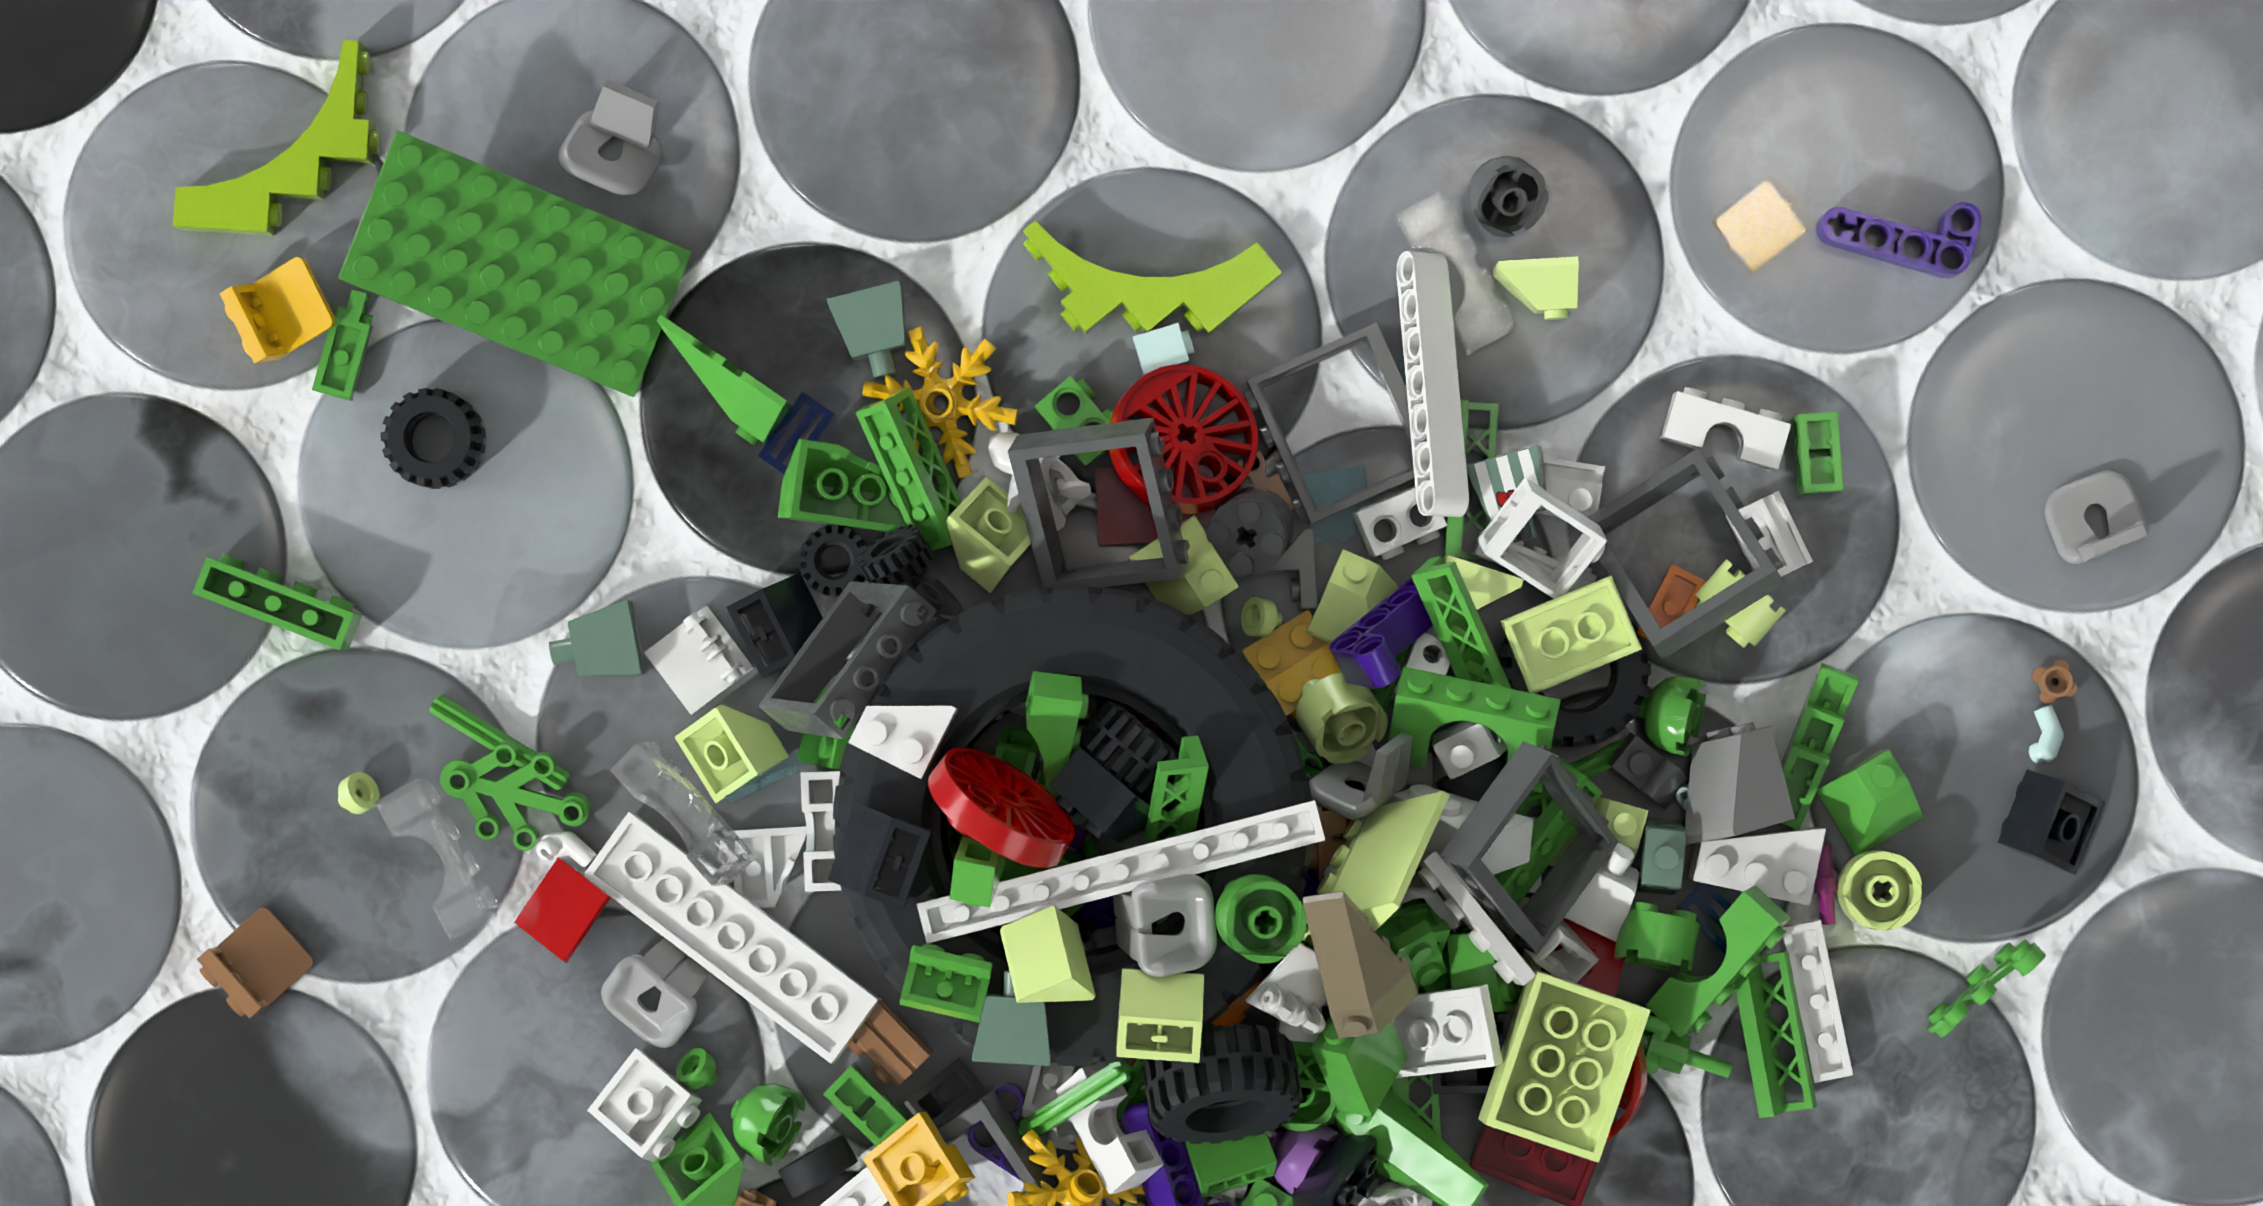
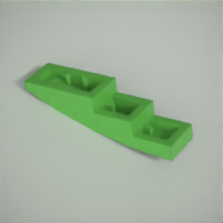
(1815, 737)

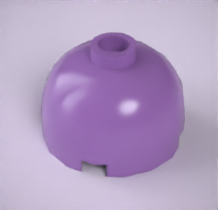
(1298, 1154)

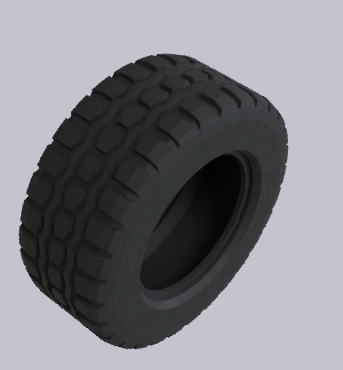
(1124, 652)

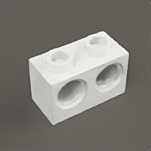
(1396, 511)

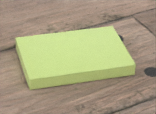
(1570, 635)

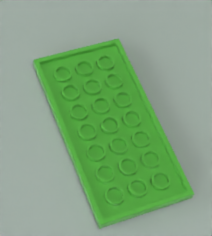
(514, 264)

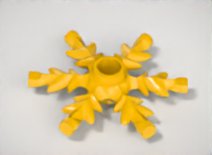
(952, 388)
(1075, 1187)

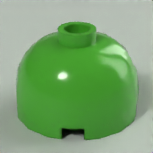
(1674, 713)
(766, 1122)

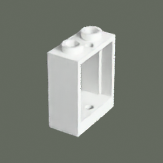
(1513, 518)

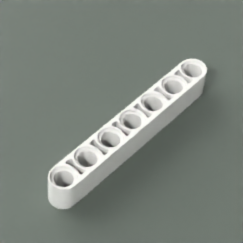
(1432, 384)

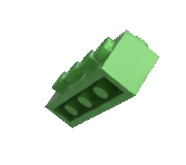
(278, 604)

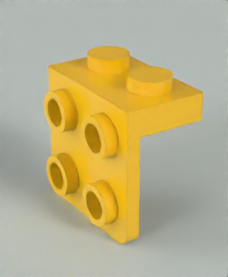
(279, 311)

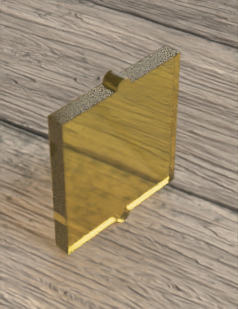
(1759, 226)

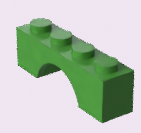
(1748, 927)

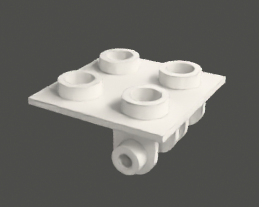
(698, 659)
(1294, 991)

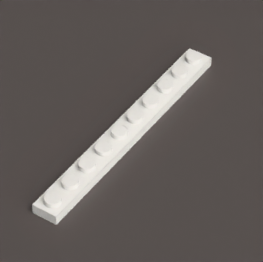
(1126, 869)

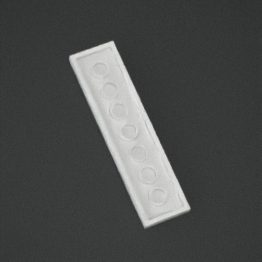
(732, 938)

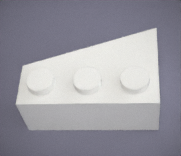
(1506, 852)
(1775, 862)

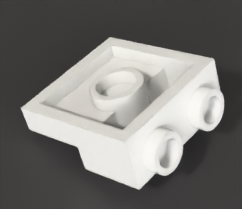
(646, 1107)

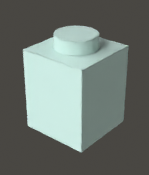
(1163, 347)

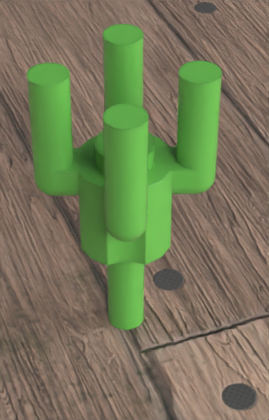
(1669, 1052)

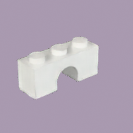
(1759, 436)
(817, 805)
(1118, 1158)

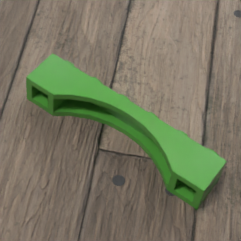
(1052, 718)
(976, 866)

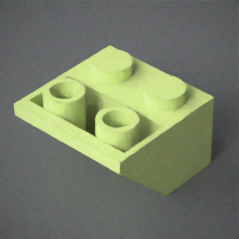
(1160, 1016)

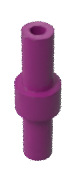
(1826, 886)

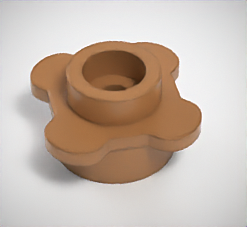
(2065, 684)

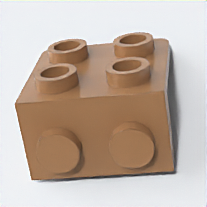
(256, 963)

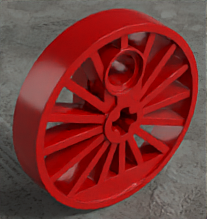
(1178, 422)
(1001, 807)

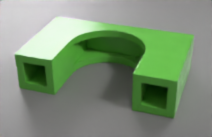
(1433, 699)

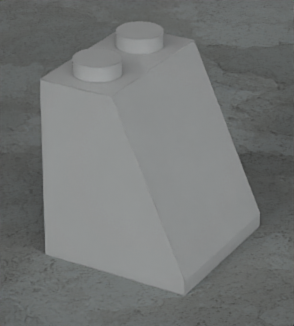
(1735, 784)

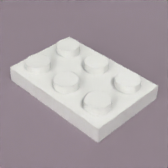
(1448, 1032)

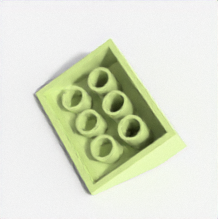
(1382, 856)
(1564, 1065)

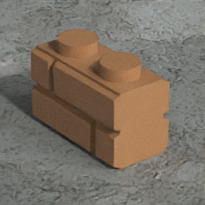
(890, 1045)

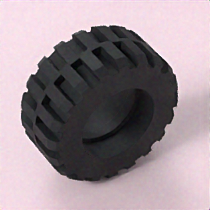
(1609, 713)
(1235, 1091)

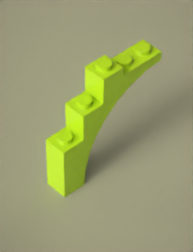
(300, 172)
(1097, 292)

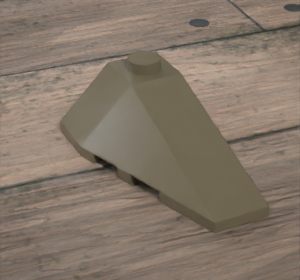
(1357, 968)

